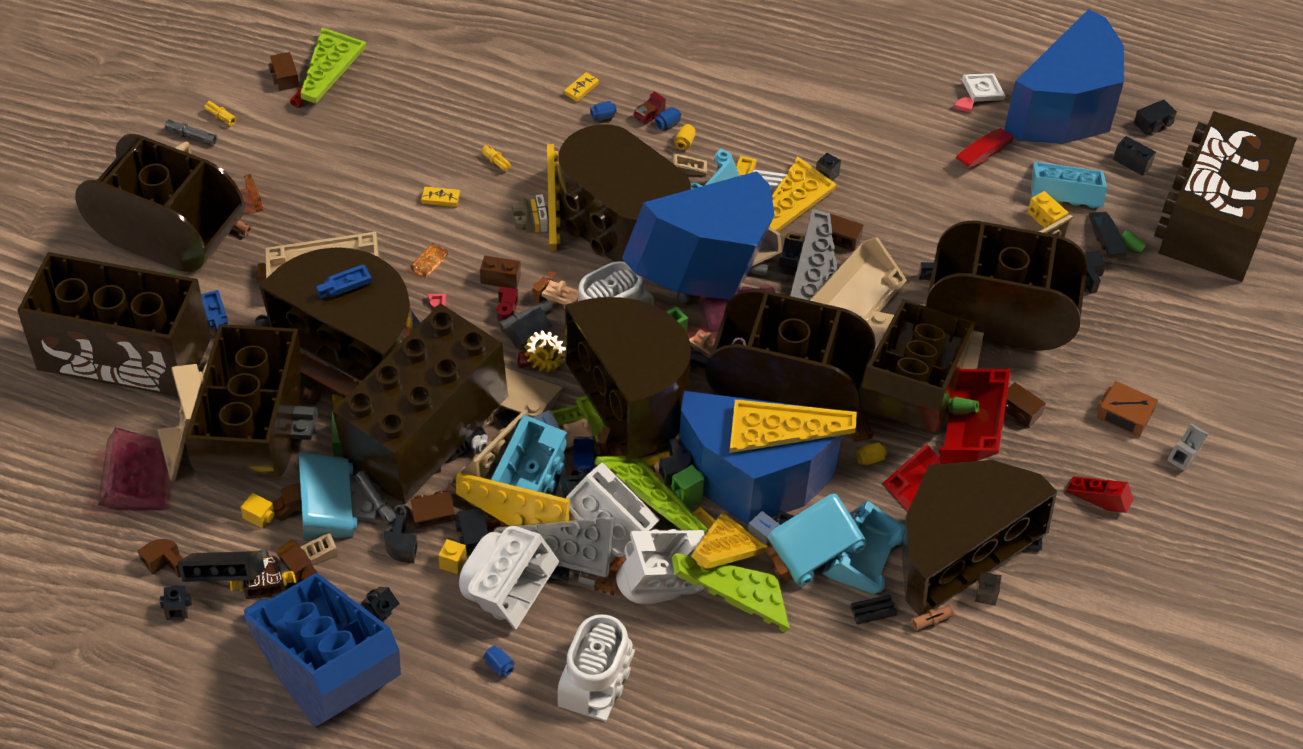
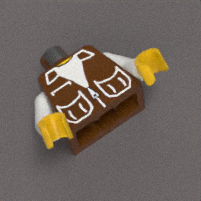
(268, 582)

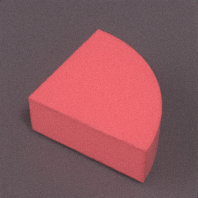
(964, 104)
(435, 299)

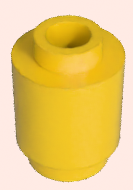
(685, 137)
(871, 454)

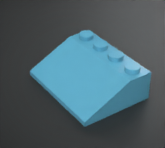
(1069, 184)

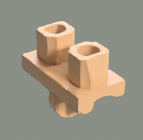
(560, 293)
(703, 342)

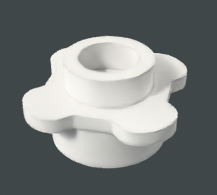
(478, 443)

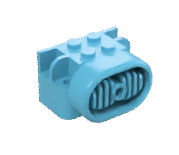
(533, 457)

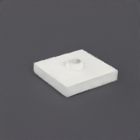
(983, 87)

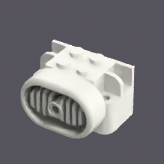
(614, 281)
(610, 499)
(648, 570)
(507, 572)
(596, 667)

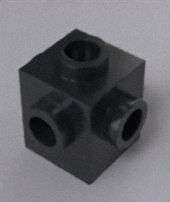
(175, 602)
(380, 602)

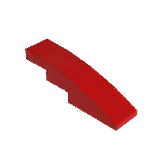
(983, 147)

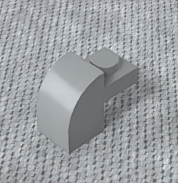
(1188, 448)

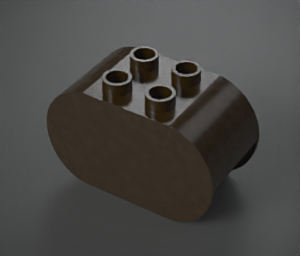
(606, 181)
(161, 203)
(1010, 281)
(794, 352)

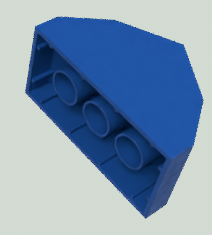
(1071, 86)
(702, 236)
(753, 479)
(324, 647)

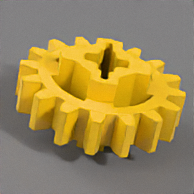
(544, 352)

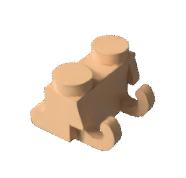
(577, 428)

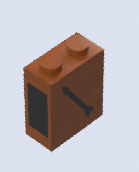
(1126, 408)

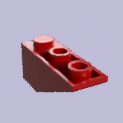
(1103, 493)

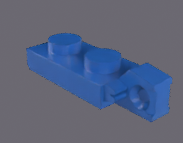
(344, 282)
(214, 309)

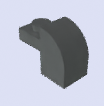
(304, 422)

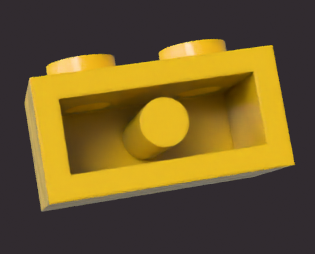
(1046, 209)

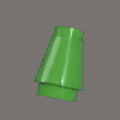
(1132, 242)
(962, 406)

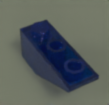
(582, 453)

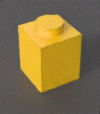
(257, 510)
(452, 557)

